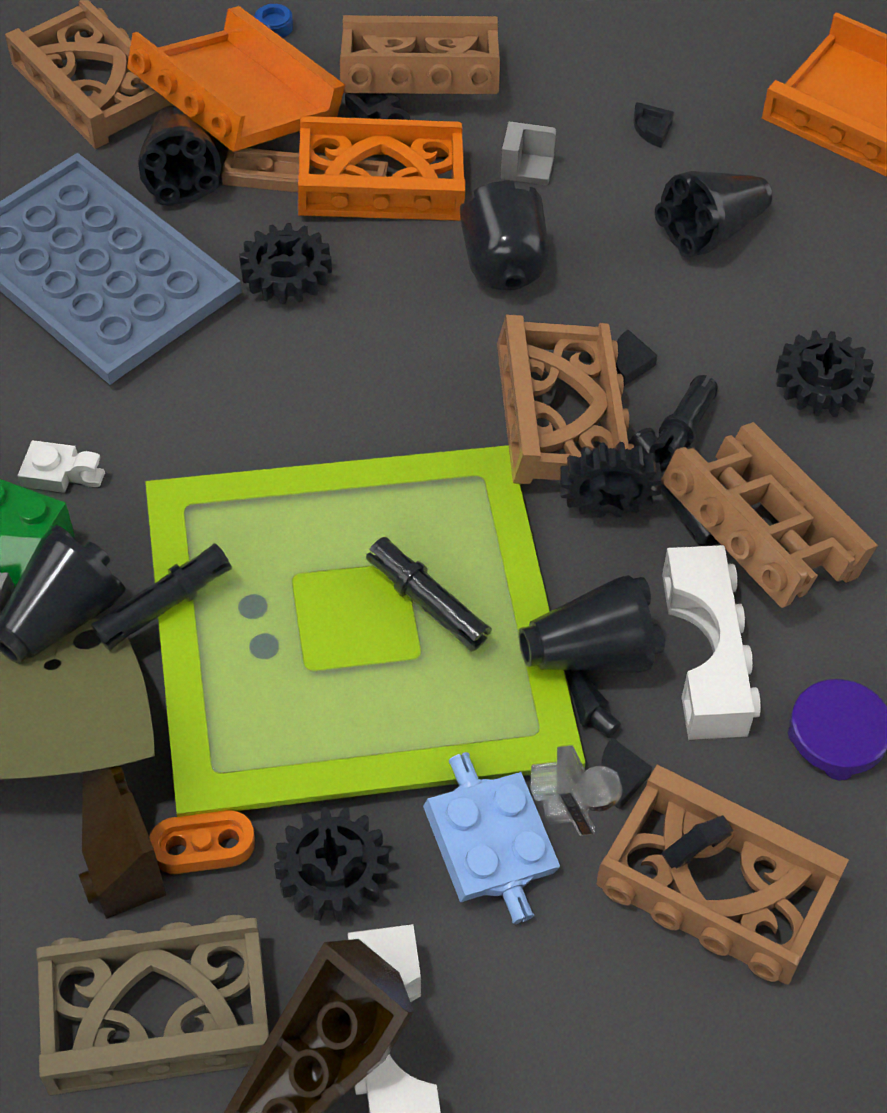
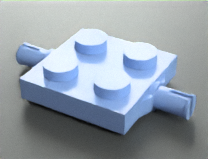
(491, 837)

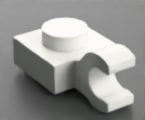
(55, 465)

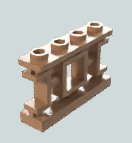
(809, 520)

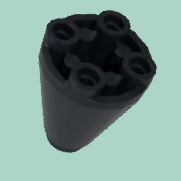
(178, 159)
(709, 208)
(56, 594)
(597, 631)

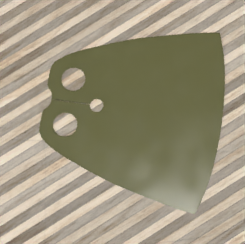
(76, 716)

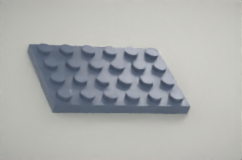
(103, 268)

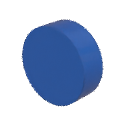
(276, 18)

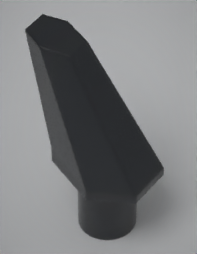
(592, 705)

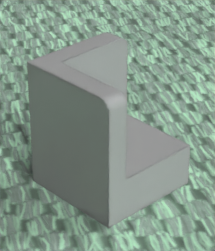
(528, 153)

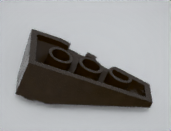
(116, 845)
(328, 1034)

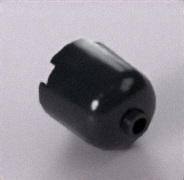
(505, 235)

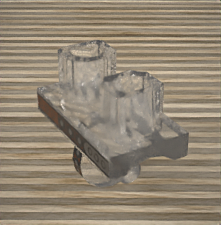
(572, 790)

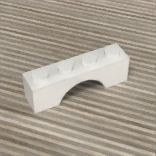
(718, 692)
(388, 1086)

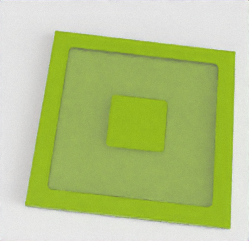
(308, 664)

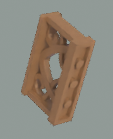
(420, 54)
(93, 116)
(522, 352)
(792, 857)

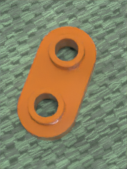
(203, 839)

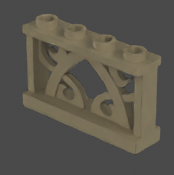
(134, 955)

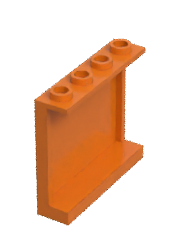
(238, 81)
(839, 95)

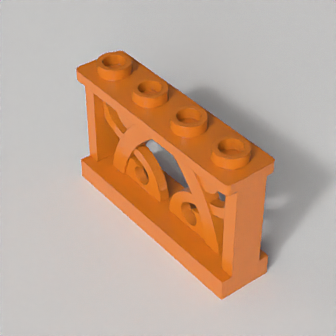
(353, 192)

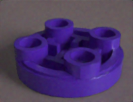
(839, 727)

